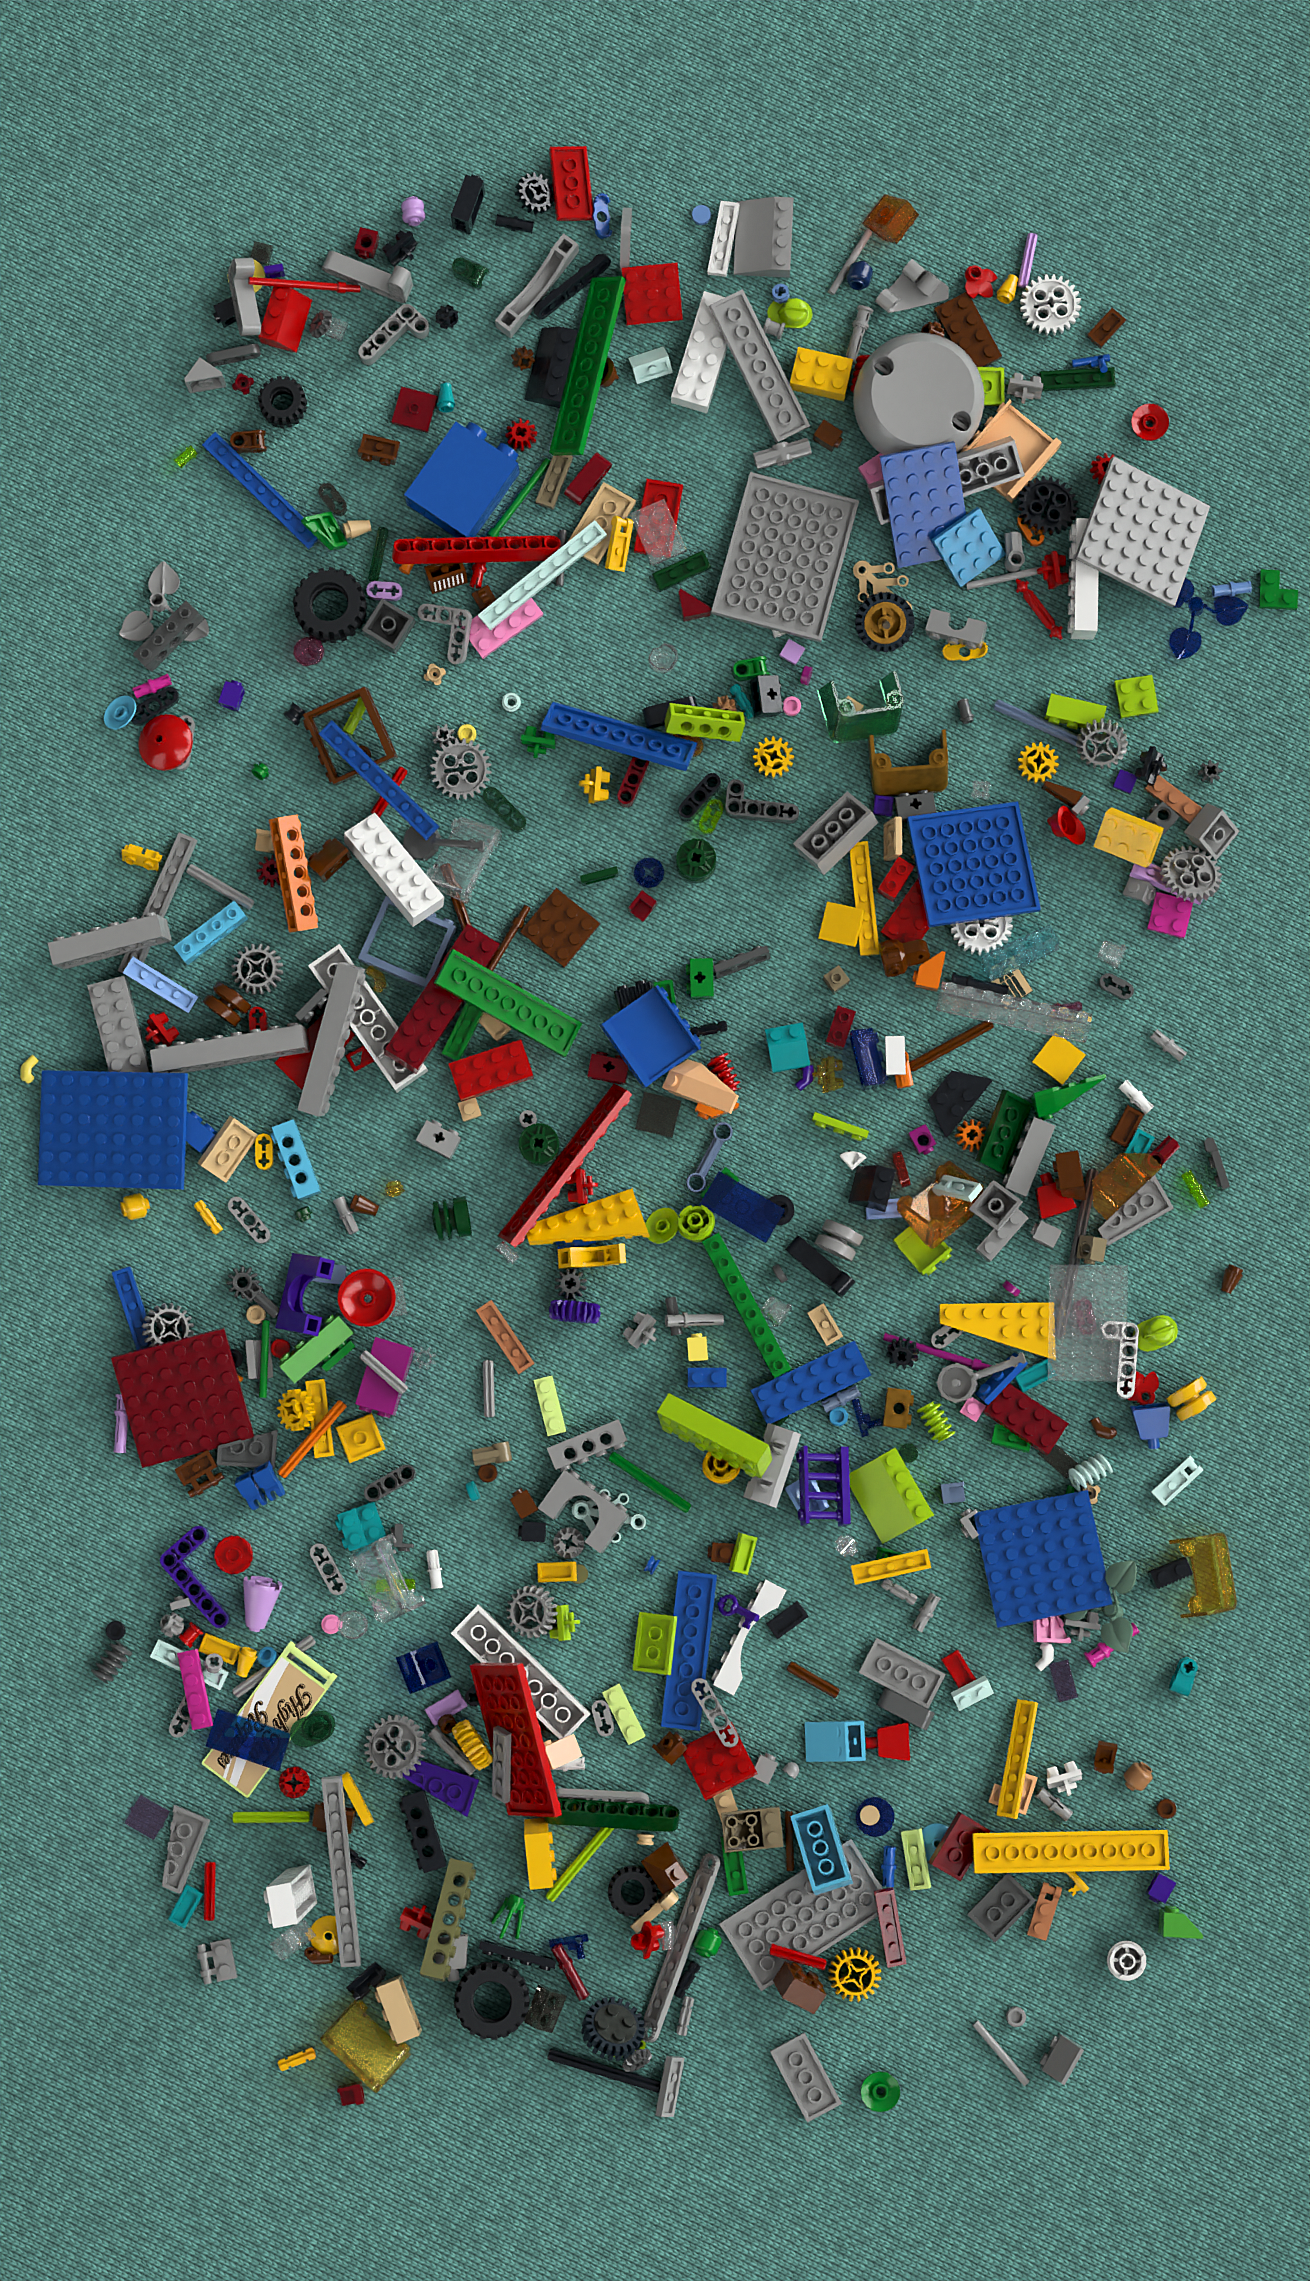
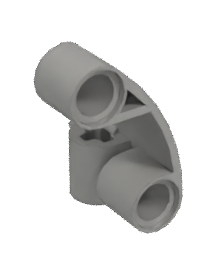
(913, 289)

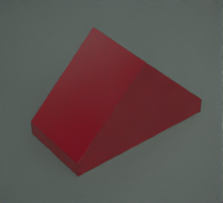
(692, 607)

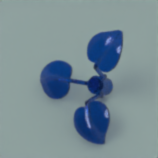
(1228, 609)

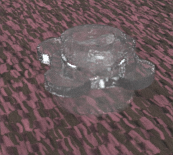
(984, 786)

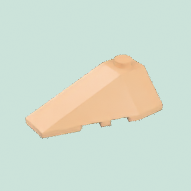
(698, 1084)

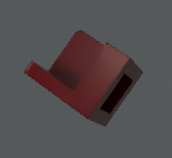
(642, 906)
(351, 2093)

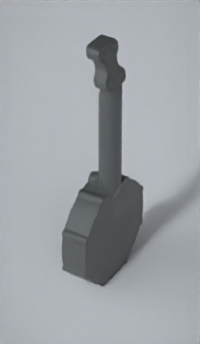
(424, 849)

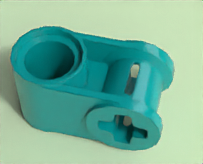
(1183, 1680)

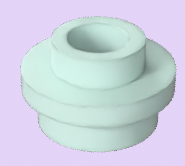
(511, 696)

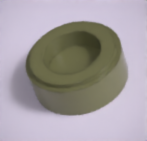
(582, 1574)

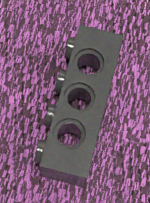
(168, 636)

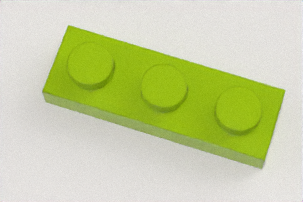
(840, 1127)

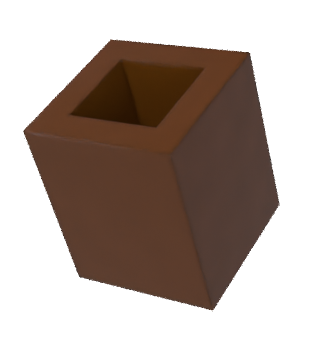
(828, 436)
(523, 1503)

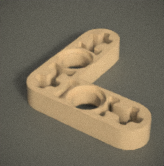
(663, 1903)

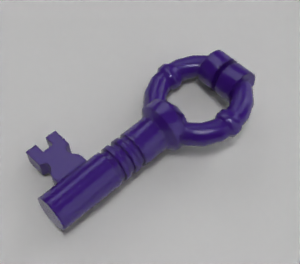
(736, 1608)

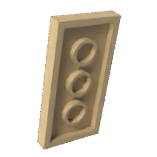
(605, 505)

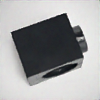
(225, 312)
(532, 1531)

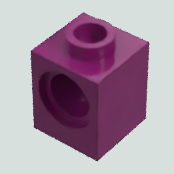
(922, 1131)

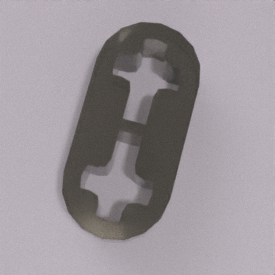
(335, 497)

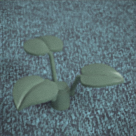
(1119, 1631)

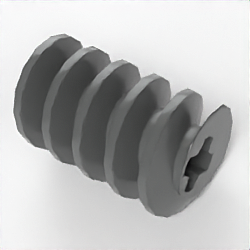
(111, 1662)

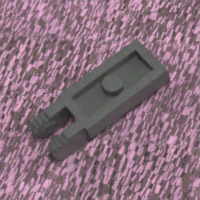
(1216, 1162)

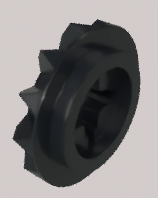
(782, 1200)

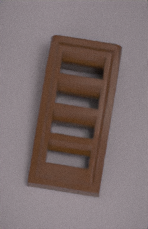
(1066, 795)

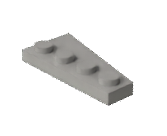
(1139, 1210)
(184, 1843)

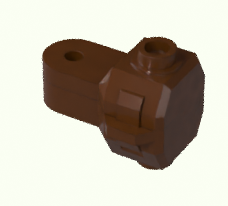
(899, 956)

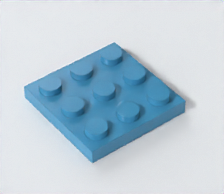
(968, 547)

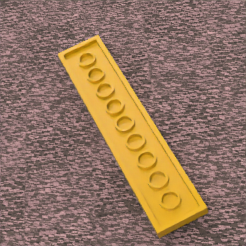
(1070, 1851)

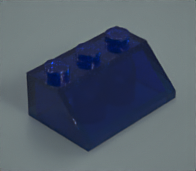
(868, 1058)

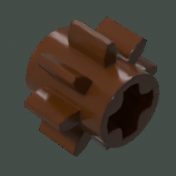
(933, 328)
(526, 355)

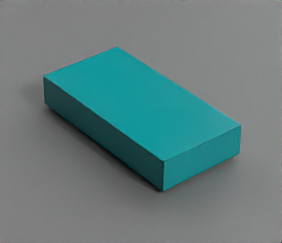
(1032, 1376)
(185, 1906)

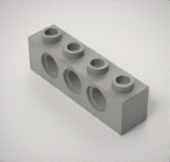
(557, 1451)

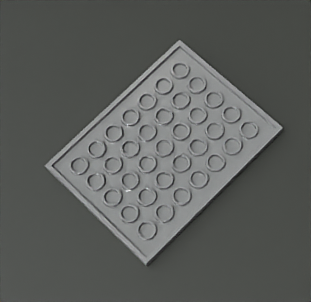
(785, 557)

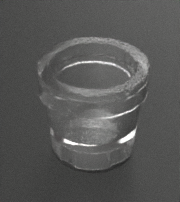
(1112, 953)
(776, 1310)

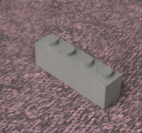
(1029, 1157)

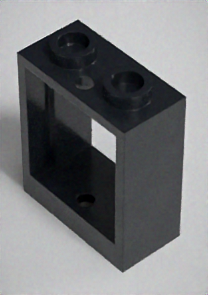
(468, 204)

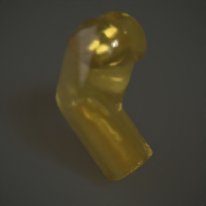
(379, 979)

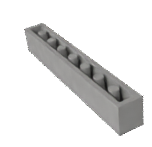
(331, 1039)

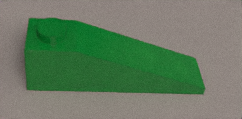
(1052, 1100)

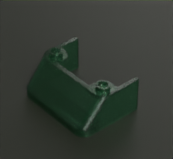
(850, 725)

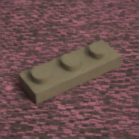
(554, 481)

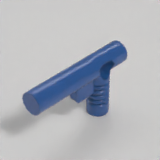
(1093, 361)

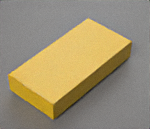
(557, 1571)
(227, 1650)

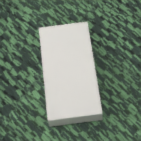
(895, 1055)

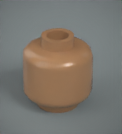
(1138, 1776)

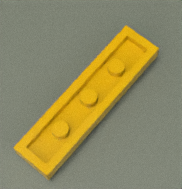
(317, 1390)
(891, 1566)

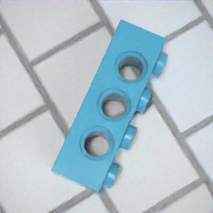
(210, 932)
(310, 1186)

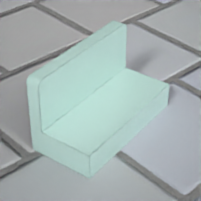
(650, 365)

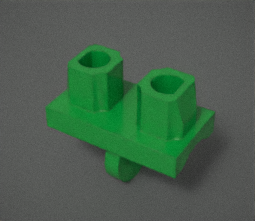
(530, 738)

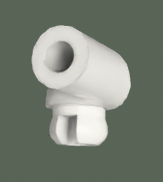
(1047, 1656)

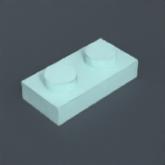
(972, 1693)

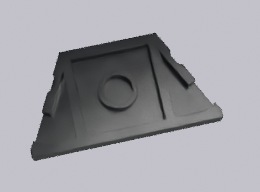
(956, 1098)

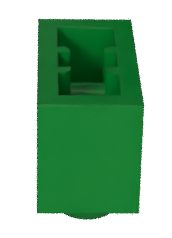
(701, 967)

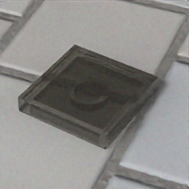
(658, 1115)

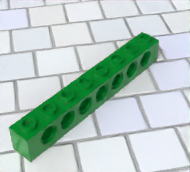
(746, 1305)

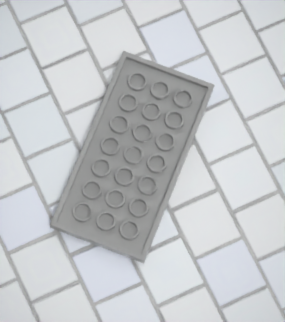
(800, 1919)

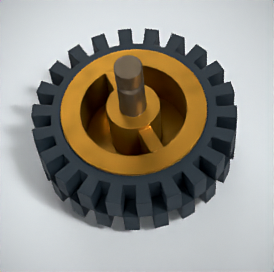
(884, 622)

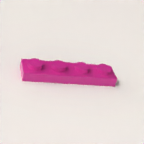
(195, 1689)

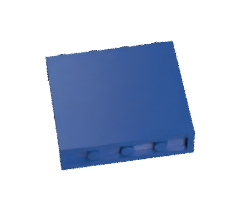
(651, 1036)

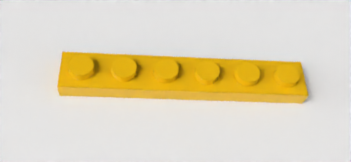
(864, 898)
(1017, 1759)

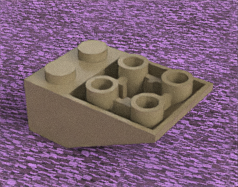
(752, 1829)

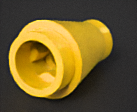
(1007, 290)
(245, 1661)

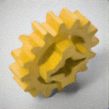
(765, 754)
(1030, 762)
(295, 1410)

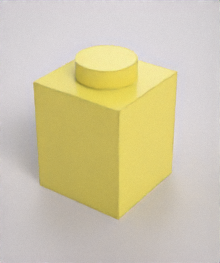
(697, 1348)

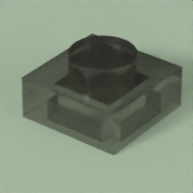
(262, 252)

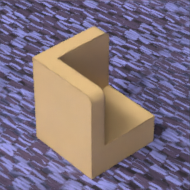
(264, 841)

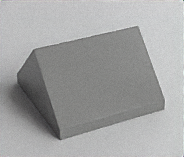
(204, 377)

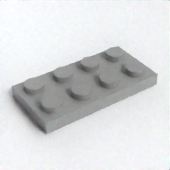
(902, 1673)
(805, 2077)

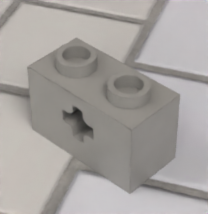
(445, 1148)

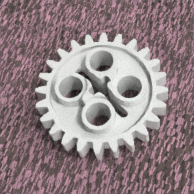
(1047, 288)
(981, 941)

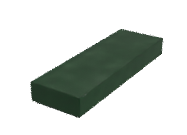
(681, 571)

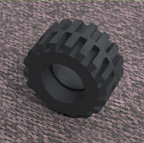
(277, 388)
(616, 1899)

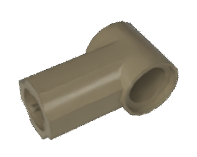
(496, 1453)

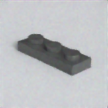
(741, 961)

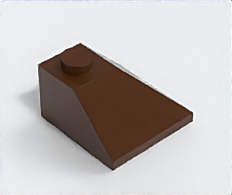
(665, 1868)

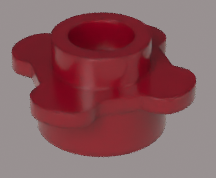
(238, 383)

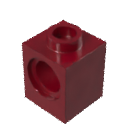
(366, 235)

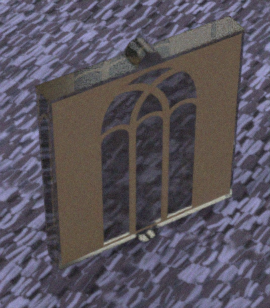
(1017, 984)

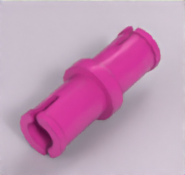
(152, 686)

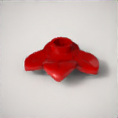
(981, 283)
(1143, 1385)

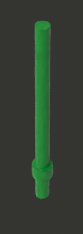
(494, 532)

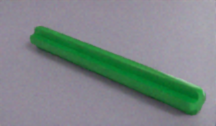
(649, 1482)

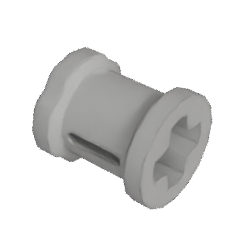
(774, 328)
(530, 1114)

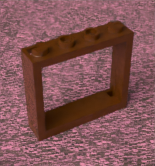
(317, 741)

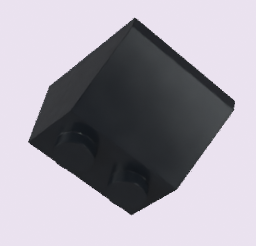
(872, 1187)

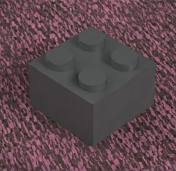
(388, 626)

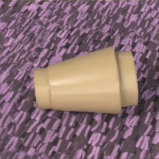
(356, 528)

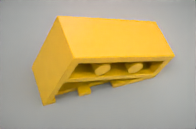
(539, 1853)

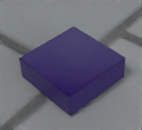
(274, 271)
(1125, 781)
(883, 805)

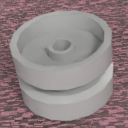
(840, 1237)

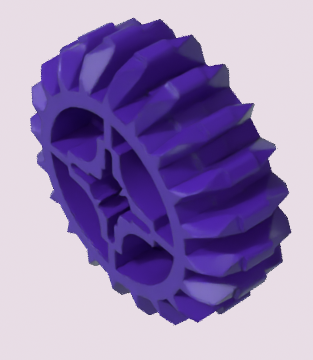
(574, 1311)

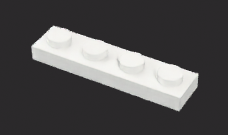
(723, 238)

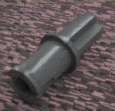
(672, 1309)

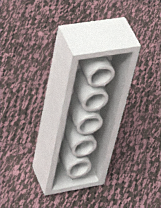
(701, 360)
(1082, 589)
(393, 869)

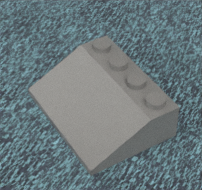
(764, 237)

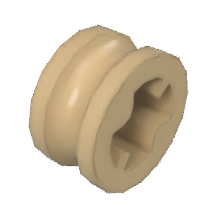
(645, 1839)

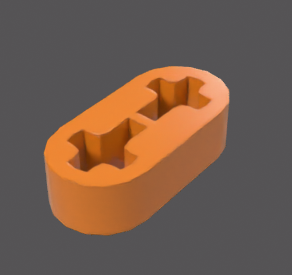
(1028, 534)

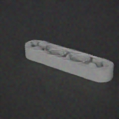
(717, 1711)

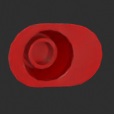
(1067, 825)

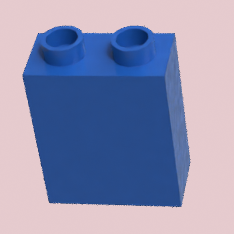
(463, 481)

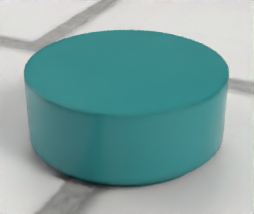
(472, 1491)

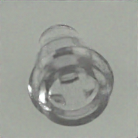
(667, 1941)

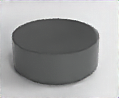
(779, 1273)

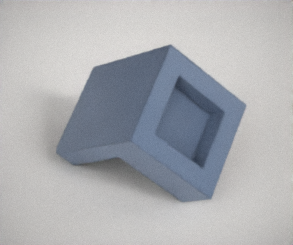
(952, 1492)

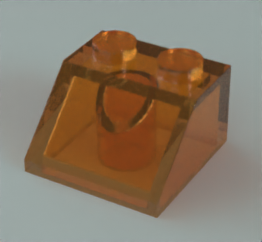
(891, 218)

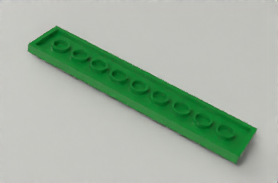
(587, 366)

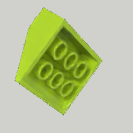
(889, 1495)

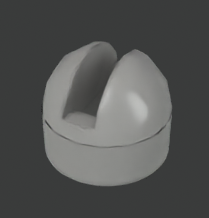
(791, 1769)

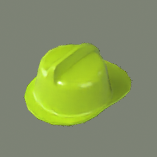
(793, 313)
(1156, 1333)

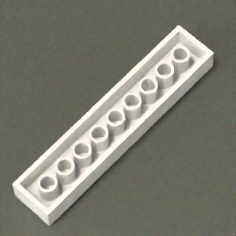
(290, 1896)

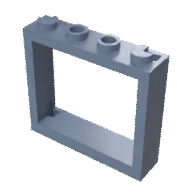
(396, 971)

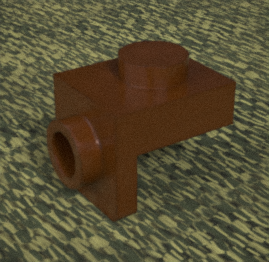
(1105, 1757)

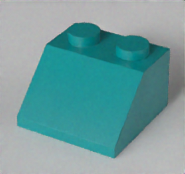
(787, 1047)

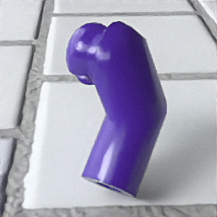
(807, 1078)

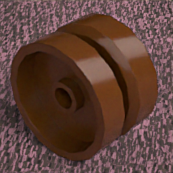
(227, 1002)

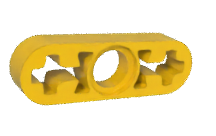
(356, 1799)

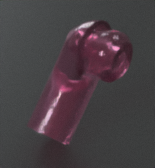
(1073, 1005)

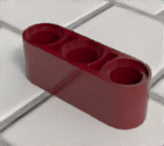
(588, 479)
(632, 789)

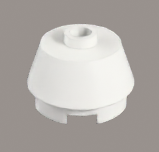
(1126, 1960)

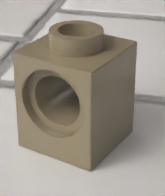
(836, 979)
(1091, 1249)

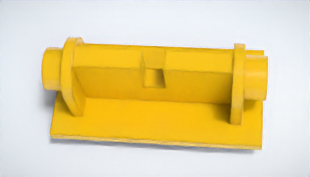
(133, 855)

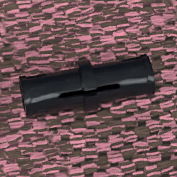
(514, 223)

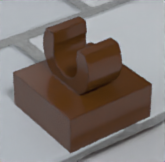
(483, 597)

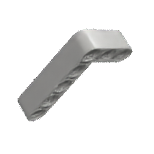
(393, 286)

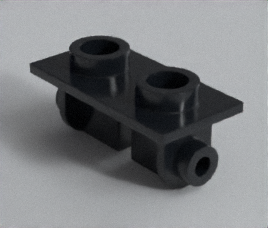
(371, 1976)

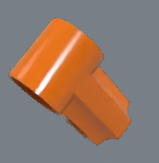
(904, 1081)

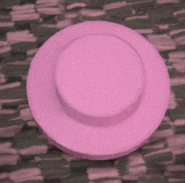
(329, 1624)

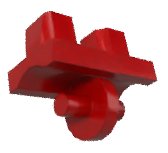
(1051, 570)
(157, 1031)
(579, 1178)
(417, 1918)
(647, 1939)

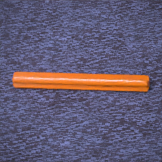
(311, 1439)

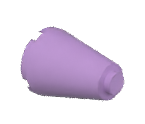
(259, 1600)

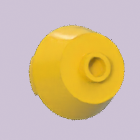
(718, 1470)

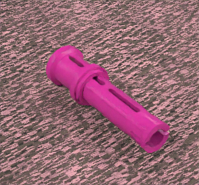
(1103, 1651)

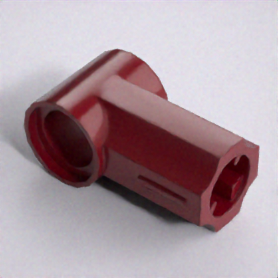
(1165, 1149)

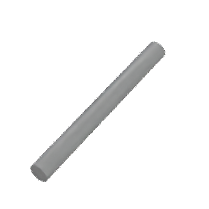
(852, 258)
(1002, 578)
(1001, 2053)

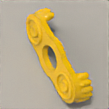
(951, 652)

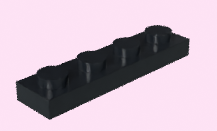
(509, 1953)

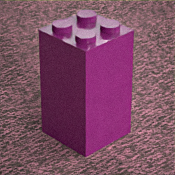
(374, 1390)

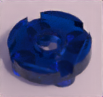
(885, 1821)

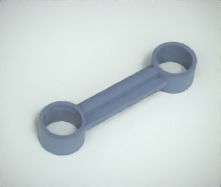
(709, 1157)

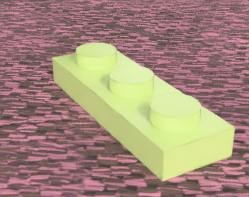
(550, 1406)
(623, 1714)
(916, 1859)

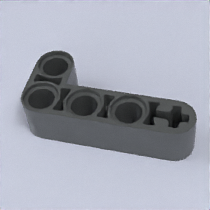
(762, 806)

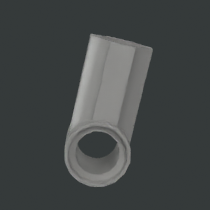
(1013, 550)

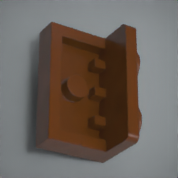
(378, 449)

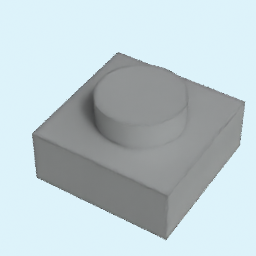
(1081, 807)
(180, 1602)

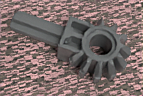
(252, 1291)

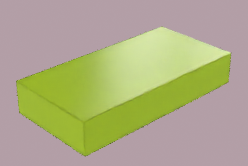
(743, 1553)

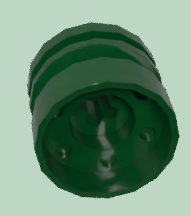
(693, 871)
(539, 1156)
(452, 1218)

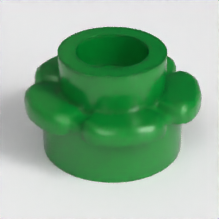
(260, 771)

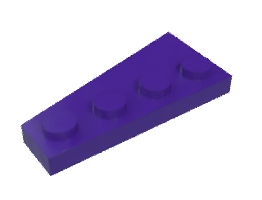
(445, 1784)

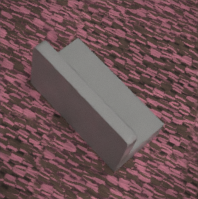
(253, 1353)

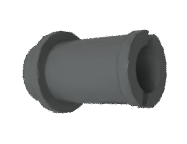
(965, 711)

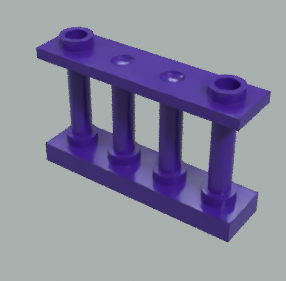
(840, 1476)

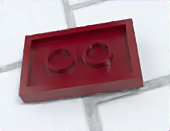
(956, 1848)

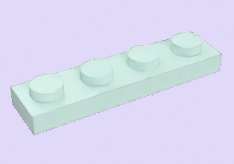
(168, 1655)

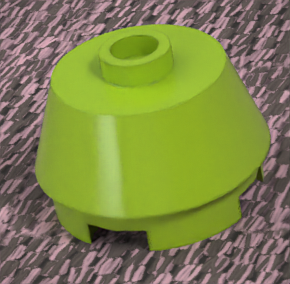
(696, 1223)

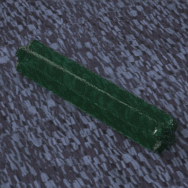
(378, 554)

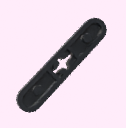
(572, 286)

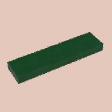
(1077, 379)

